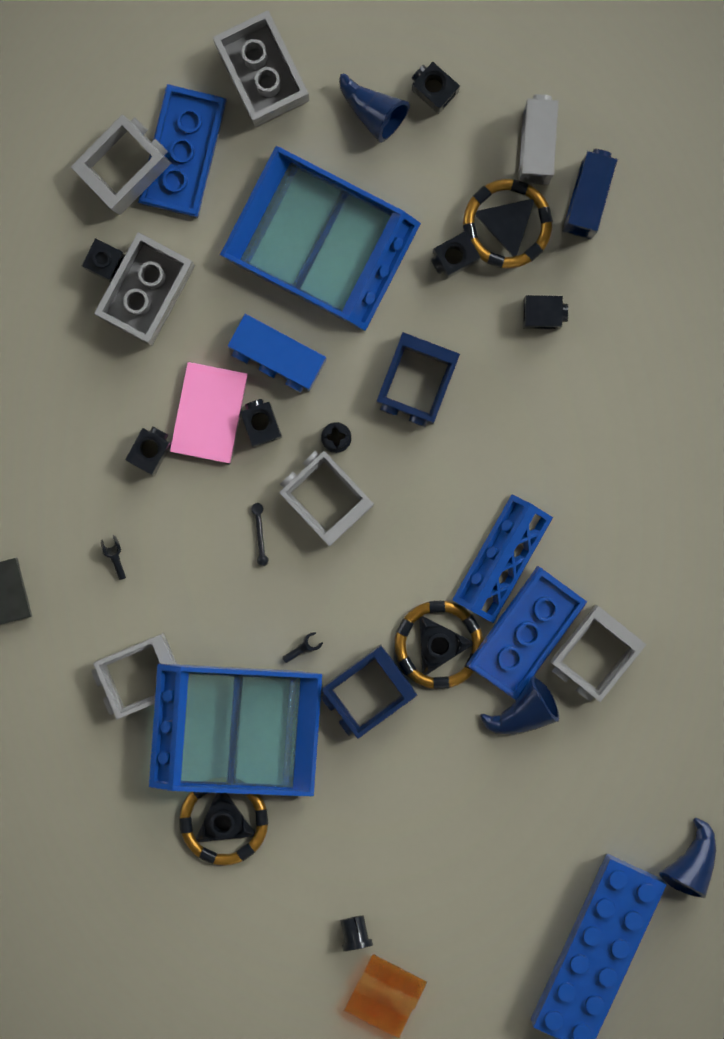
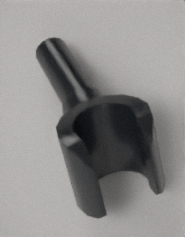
(113, 554)
(302, 648)

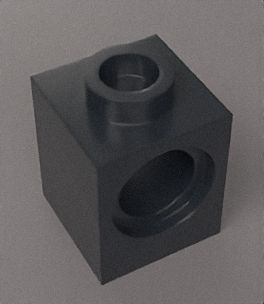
(440, 99)
(461, 243)
(103, 260)
(544, 312)
(264, 436)
(136, 454)

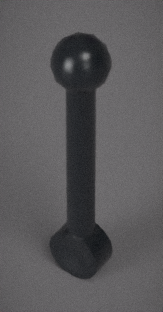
(258, 509)

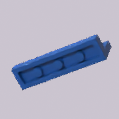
(498, 556)

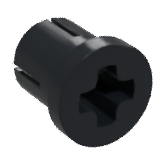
(344, 443)
(355, 933)

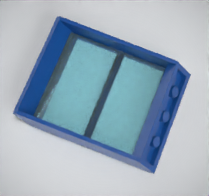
(320, 238)
(235, 730)

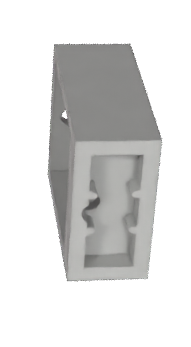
(538, 140)
(139, 182)
(312, 463)
(618, 630)
(103, 677)

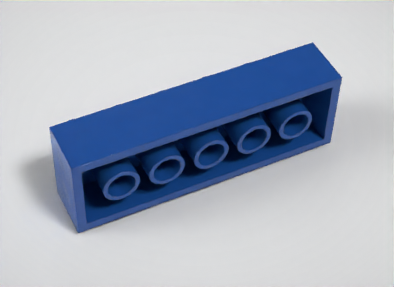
(598, 951)

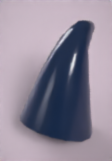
(376, 110)
(531, 711)
(694, 869)

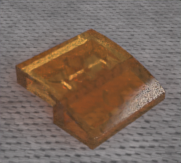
(385, 996)

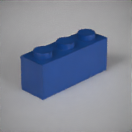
(276, 353)

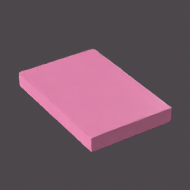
(209, 412)

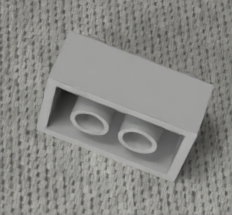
(261, 68)
(145, 288)

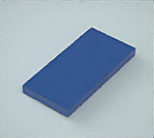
(189, 133)
(526, 632)

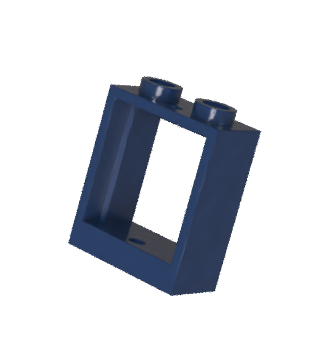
(590, 194)
(426, 349)
(348, 722)

